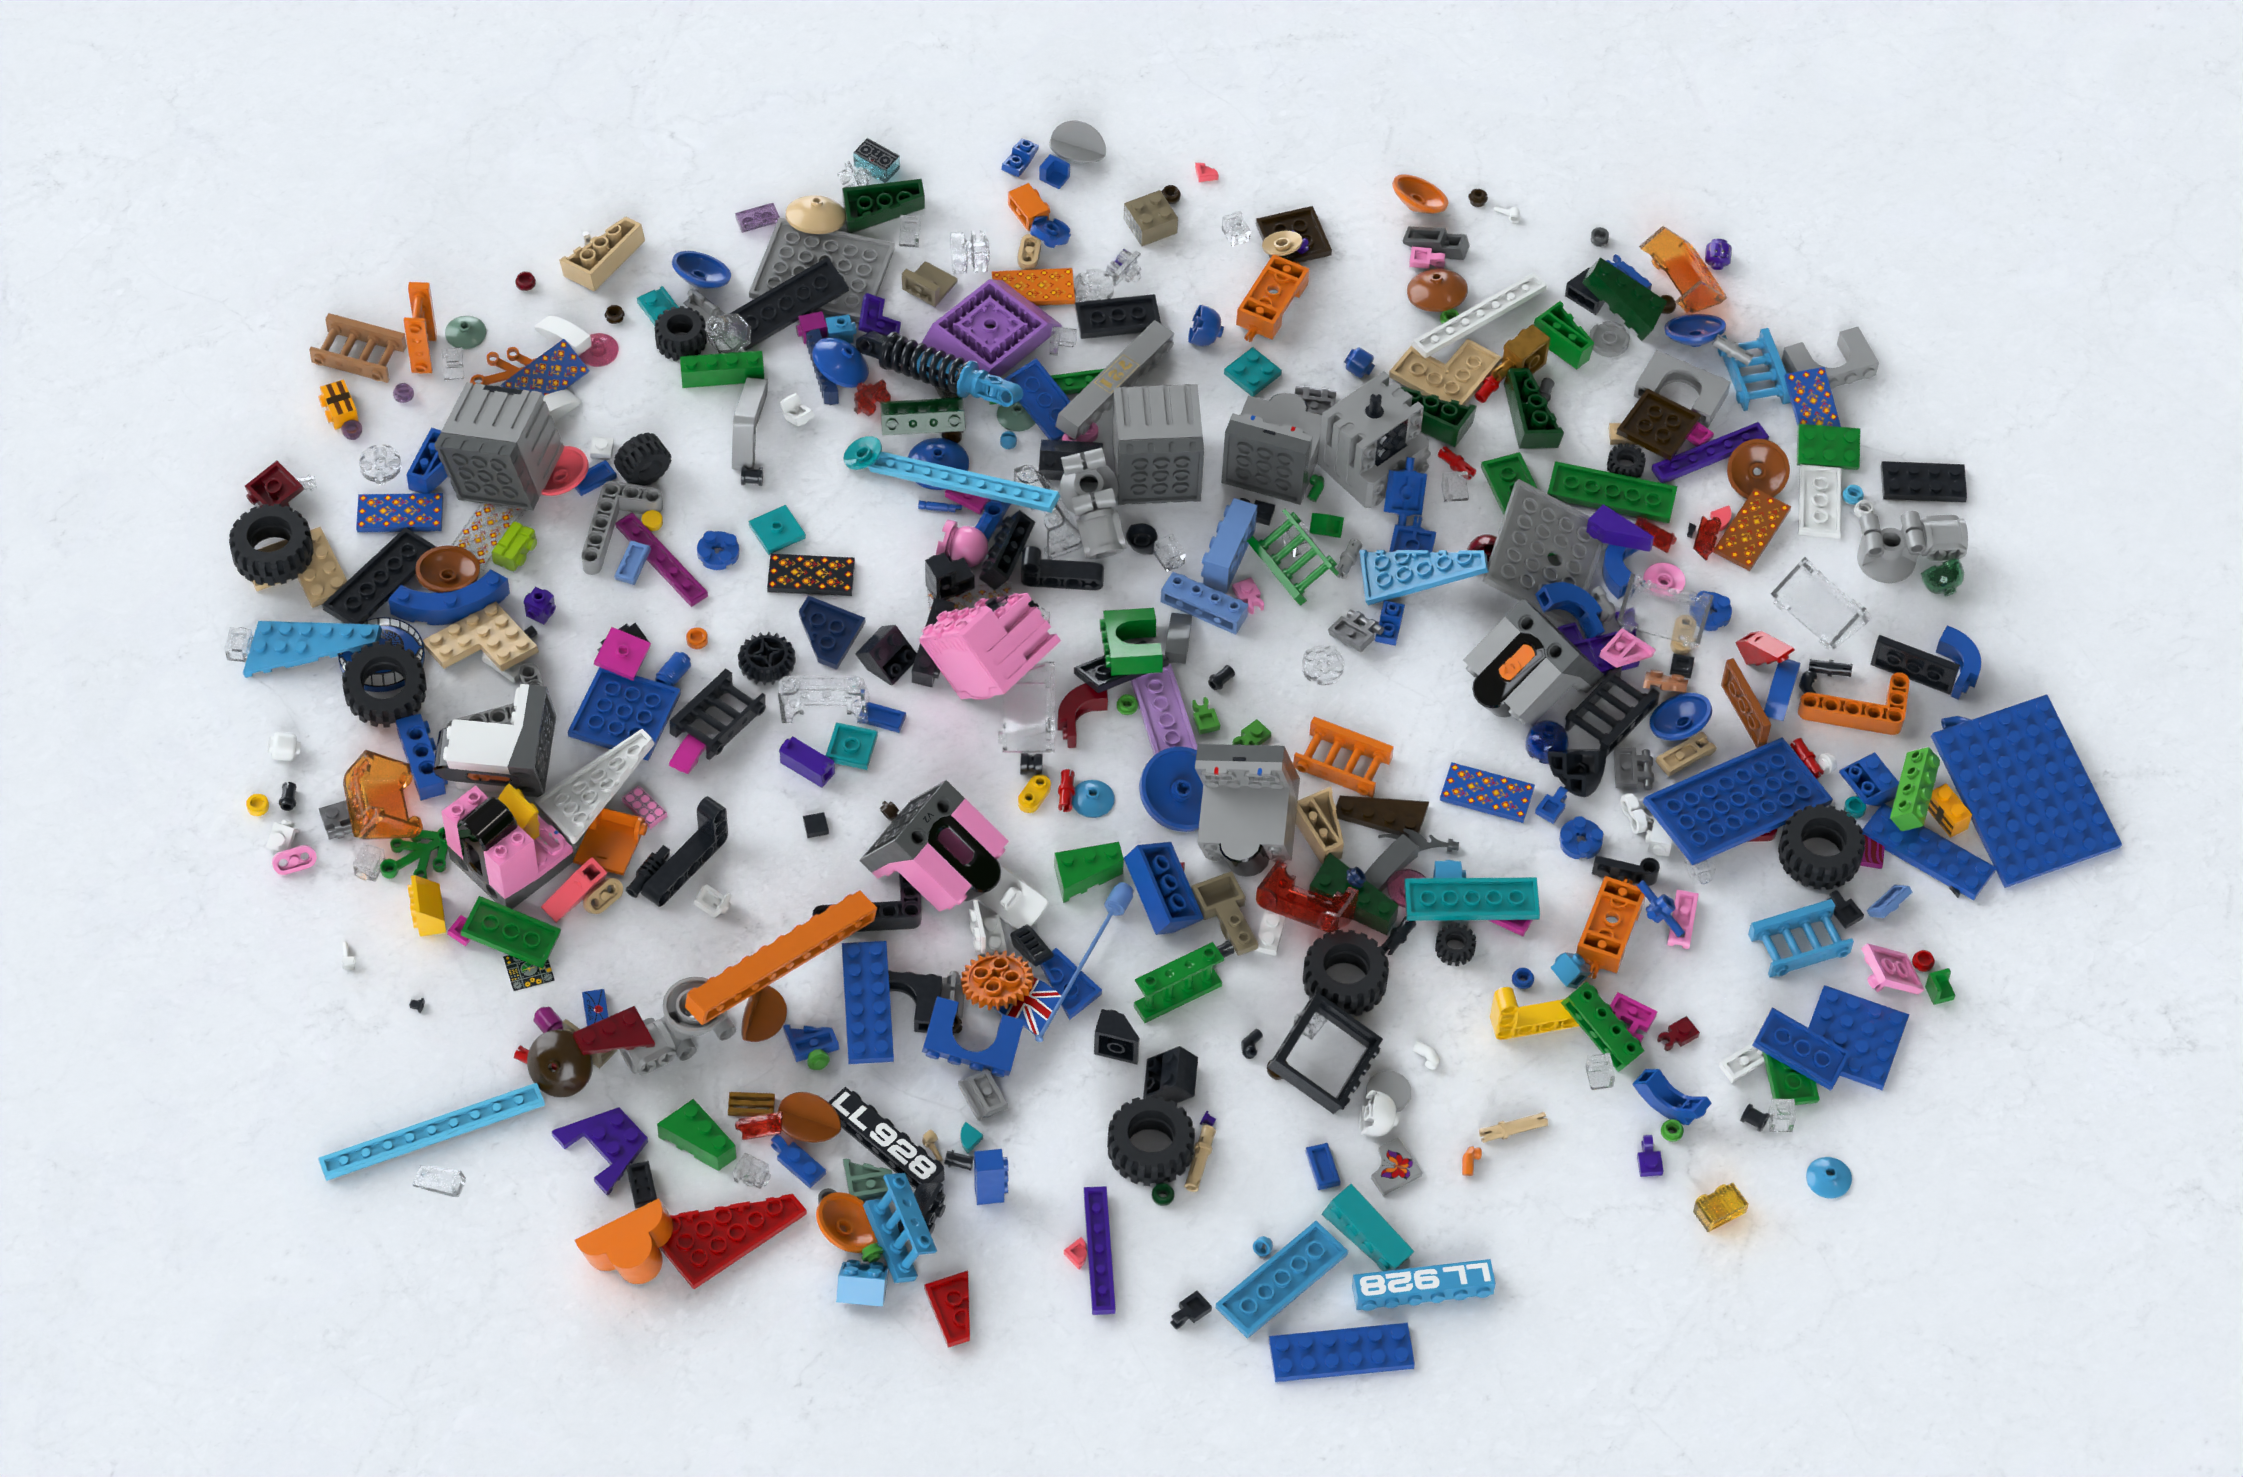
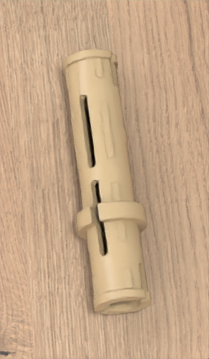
(1505, 1129)
(1202, 1151)

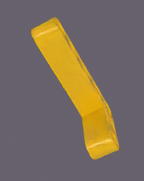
(1515, 1021)

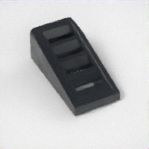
(1029, 944)

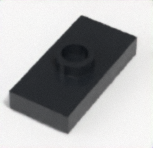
(641, 1183)

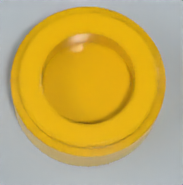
(652, 520)
(257, 804)

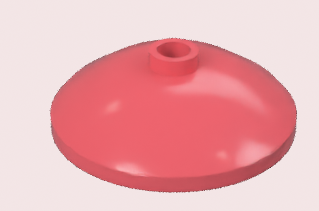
(568, 472)

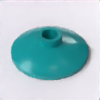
(862, 452)

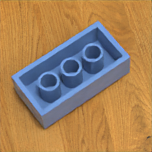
(1229, 545)

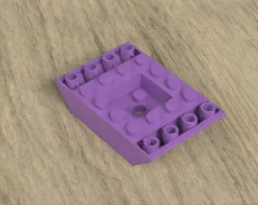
(1017, 329)

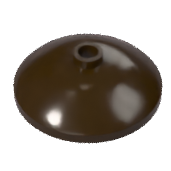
(572, 1066)

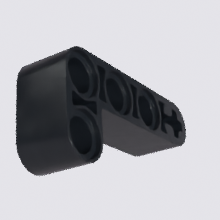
(1059, 573)

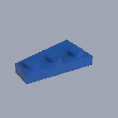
(1059, 973)

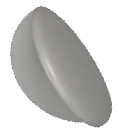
(1077, 142)

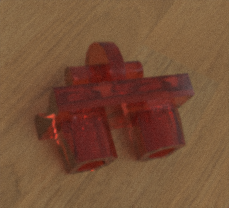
(868, 395)

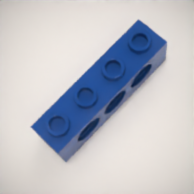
(415, 728)

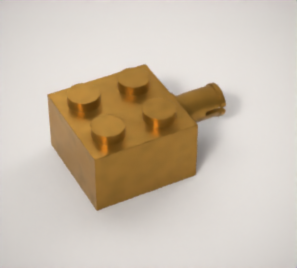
(1524, 351)

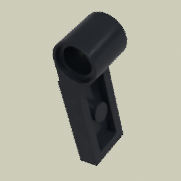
(1623, 870)

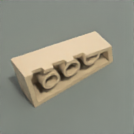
(604, 254)

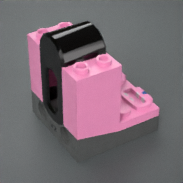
(940, 848)
(499, 853)

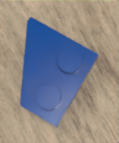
(809, 1039)

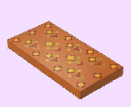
(1041, 285)

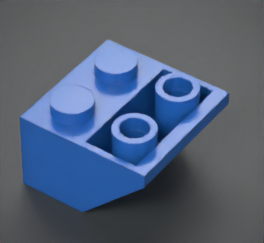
(1871, 780)

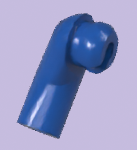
(1951, 721)

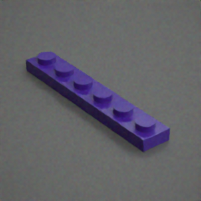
(1706, 453)
(1099, 1250)

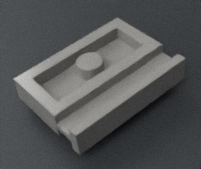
(983, 1094)

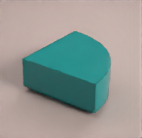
(969, 1137)

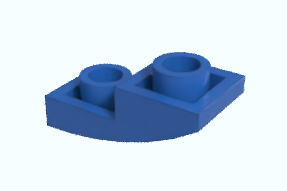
(1020, 158)
(1391, 620)

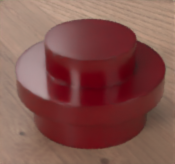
(525, 281)

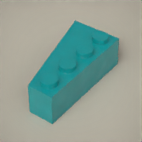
(1367, 1229)

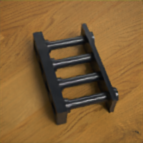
(710, 697)
(1620, 728)

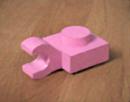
(1423, 257)

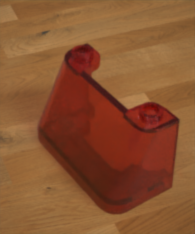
(1281, 896)

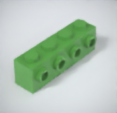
(1915, 789)

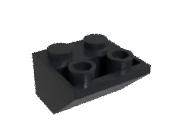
(887, 654)
(1171, 1075)
(931, 1203)

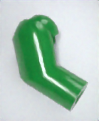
(1318, 486)

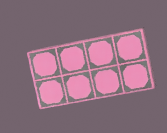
(644, 806)

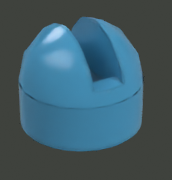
(1008, 440)
(1259, 1243)

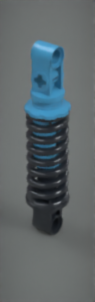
(937, 368)

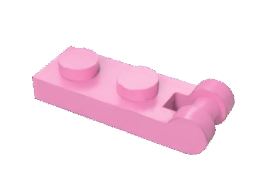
(1684, 915)

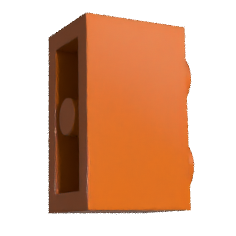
(1027, 204)

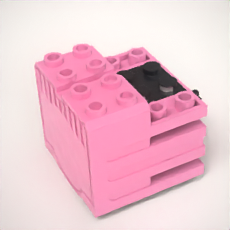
(989, 645)

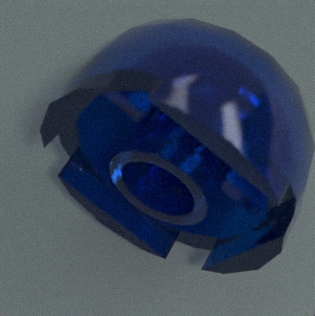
(1546, 737)

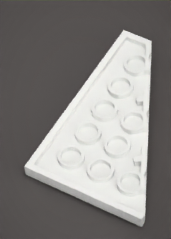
(584, 794)

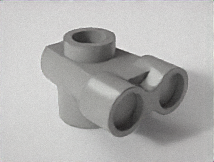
(1608, 607)

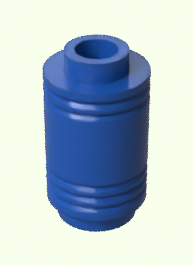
(674, 669)

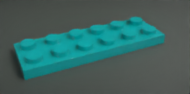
(1471, 899)

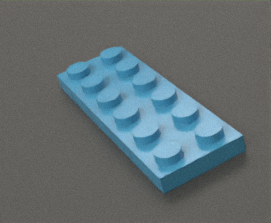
(1281, 1279)

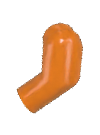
(1468, 1160)

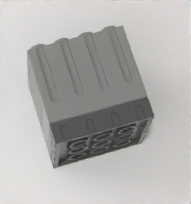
(1157, 444)
(499, 446)

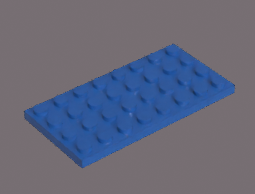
(1736, 800)

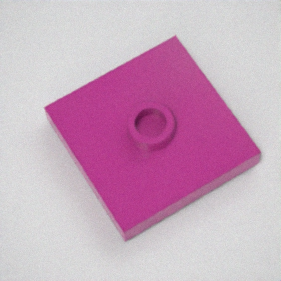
(622, 653)

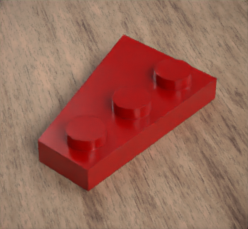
(951, 1307)

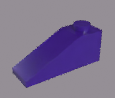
(1616, 530)

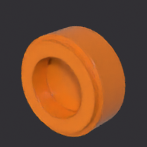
(697, 638)

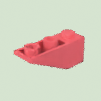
(574, 889)

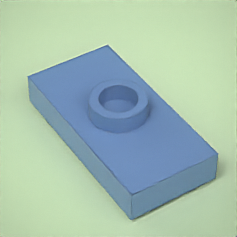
(632, 562)
(1889, 901)

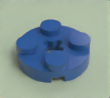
(1050, 232)
(718, 539)
(1722, 613)
(1585, 828)

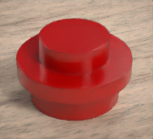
(1923, 961)

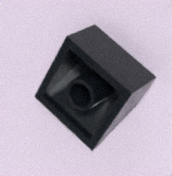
(1116, 1037)

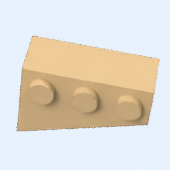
(1319, 824)

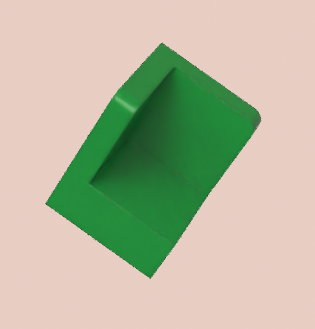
(1326, 525)
(1939, 986)

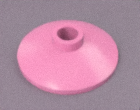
(1665, 574)

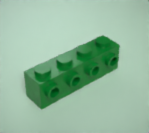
(721, 368)
(1602, 1026)

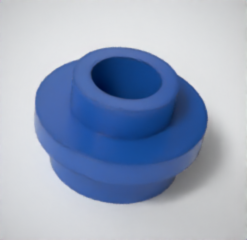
(1523, 973)

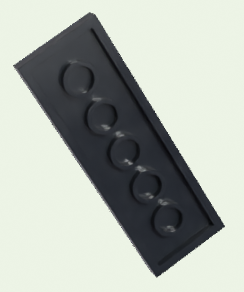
(791, 299)
(378, 579)

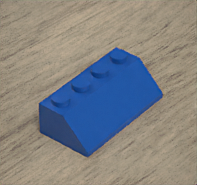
(1163, 887)

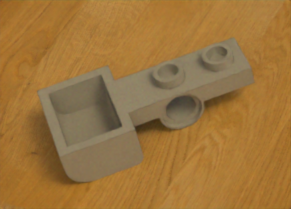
(1223, 898)

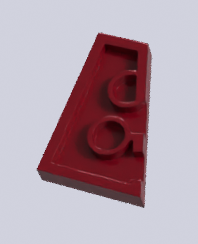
(618, 1031)

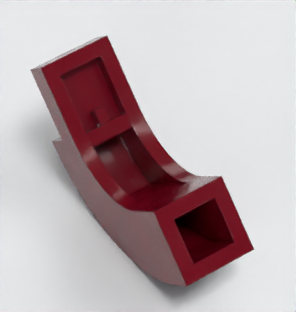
(1074, 705)

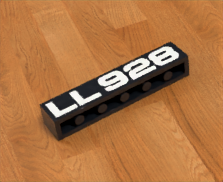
(885, 1140)

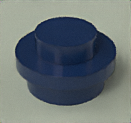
(1355, 877)

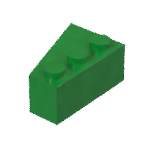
(1566, 338)
(1087, 867)
(698, 1134)

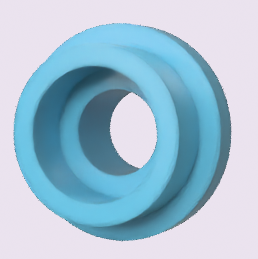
(1855, 491)

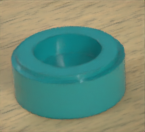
(1854, 807)

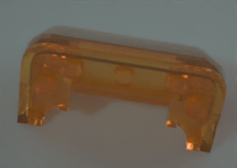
(377, 798)

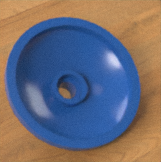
(701, 269)
(1695, 329)
(840, 362)
(949, 452)
(1681, 716)

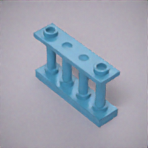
(1770, 358)
(1794, 919)
(887, 1232)

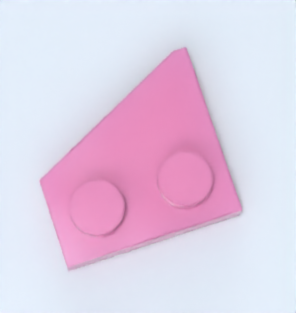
(1625, 649)

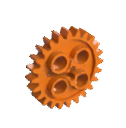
(997, 980)

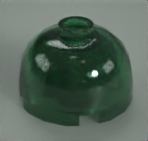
(1944, 577)

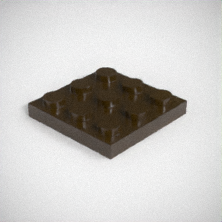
(1306, 224)
(1658, 424)

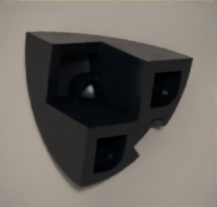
(1578, 769)

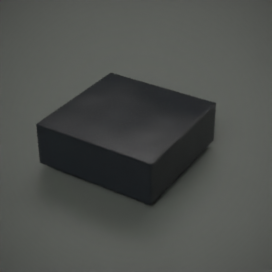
(1682, 665)
(815, 825)

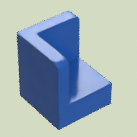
(1054, 171)

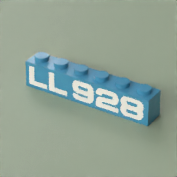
(1423, 1284)

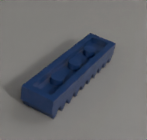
(827, 387)

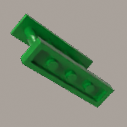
(1285, 575)
(1178, 982)

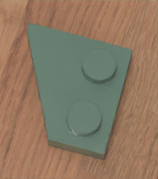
(865, 1180)

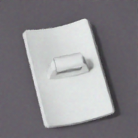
(1014, 900)

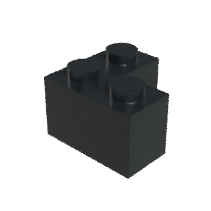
(948, 578)

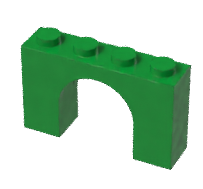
(1126, 657)

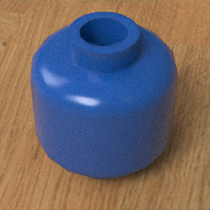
(1359, 362)

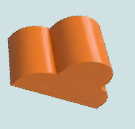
(630, 1243)

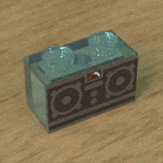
(877, 159)

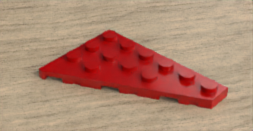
(717, 1238)

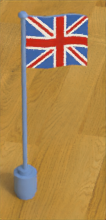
(1044, 1002)

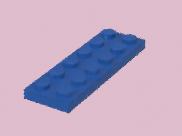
(1931, 853)
(867, 1002)
(1341, 1352)

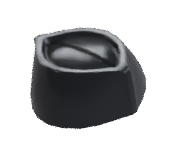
(1141, 538)

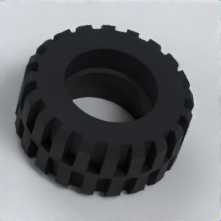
(270, 523)
(384, 658)
(1825, 824)
(1350, 949)
(1155, 1115)

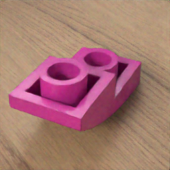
(687, 754)

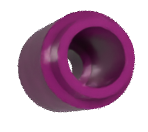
(547, 1019)

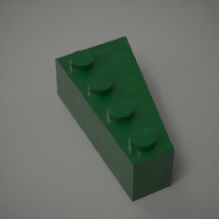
(881, 202)
(1625, 296)
(1529, 412)
(1443, 419)
(1372, 906)

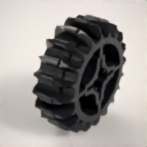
(756, 666)

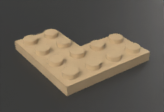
(1454, 380)
(323, 574)
(484, 630)

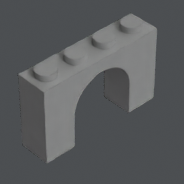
(1855, 349)
(1666, 369)

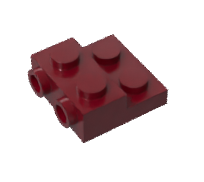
(273, 487)

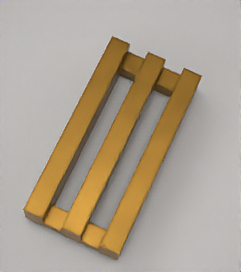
(750, 1100)

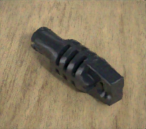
(647, 870)

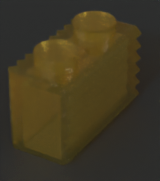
(1720, 1207)

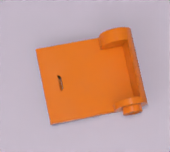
(611, 840)

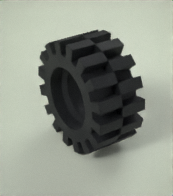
(1626, 453)
(1455, 955)

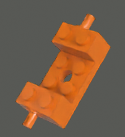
(1262, 310)
(1605, 942)

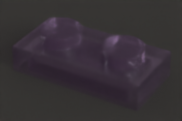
(757, 217)

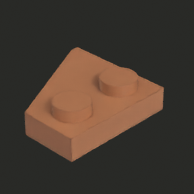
(1668, 683)

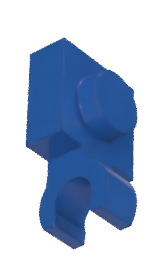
(1552, 807)

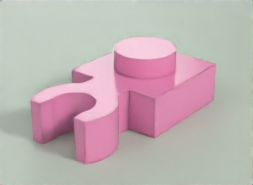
(1249, 593)

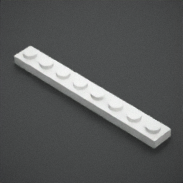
(1479, 315)

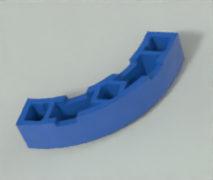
(448, 606)

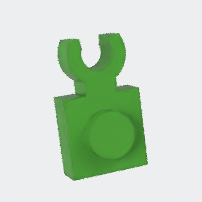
(1205, 718)
(1253, 734)

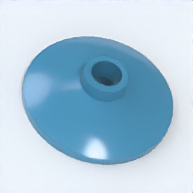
(1095, 805)
(1827, 1185)

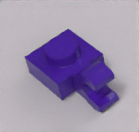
(1649, 1161)

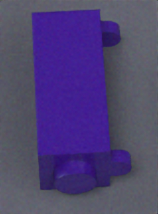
(806, 761)

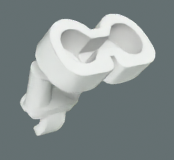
(1637, 817)

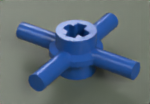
(1660, 908)

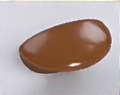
(763, 1015)
(809, 1117)

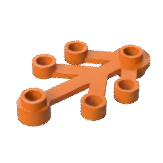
(509, 369)

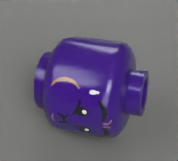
(1718, 254)

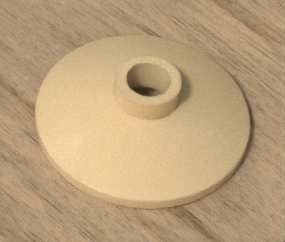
(1282, 243)

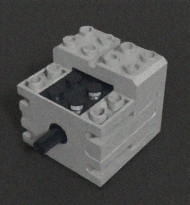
(1370, 436)

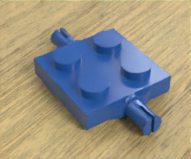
(1405, 492)
(1412, 537)

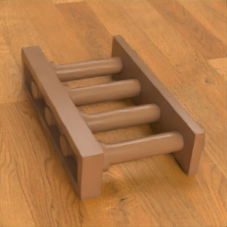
(360, 331)

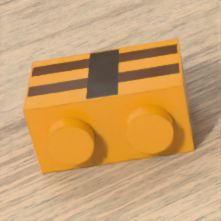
(338, 403)
(1949, 811)

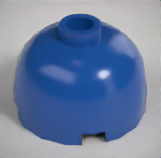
(1205, 327)

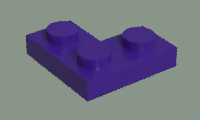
(872, 317)

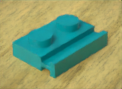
(655, 303)

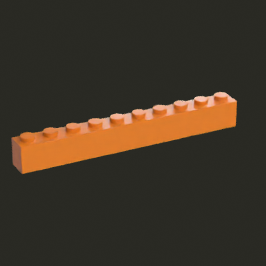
(780, 957)

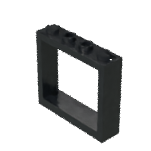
(1346, 1023)

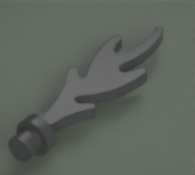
(1422, 842)

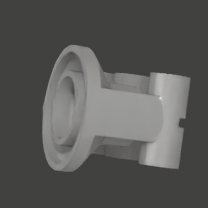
(1097, 522)
(1892, 553)
(674, 1031)

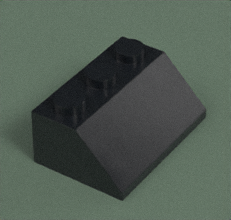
(1051, 452)

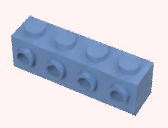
(1204, 602)

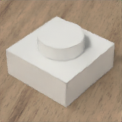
(601, 448)

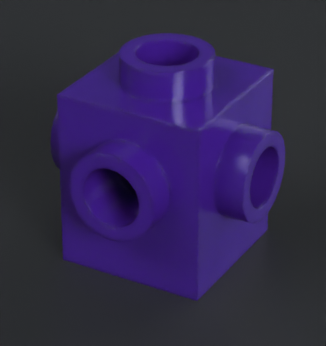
(539, 605)

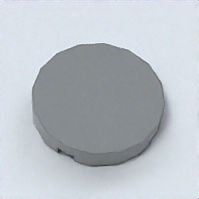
(1609, 339)
(1393, 1085)

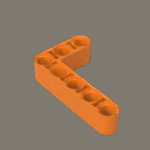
(1864, 715)

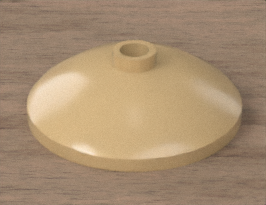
(815, 214)

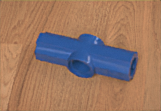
(992, 517)

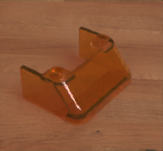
(1685, 270)

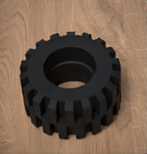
(678, 321)
(642, 459)

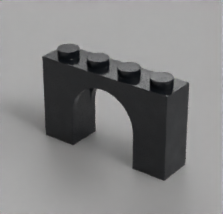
(922, 990)

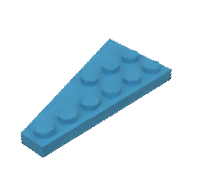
(1410, 571)
(301, 643)

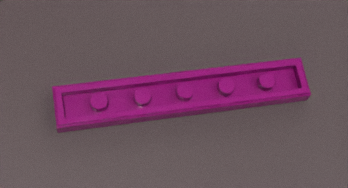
(663, 560)

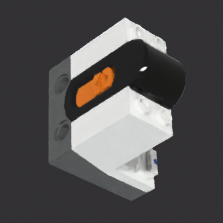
(501, 753)

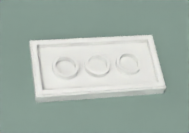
(1820, 501)

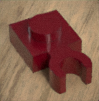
(1681, 1032)

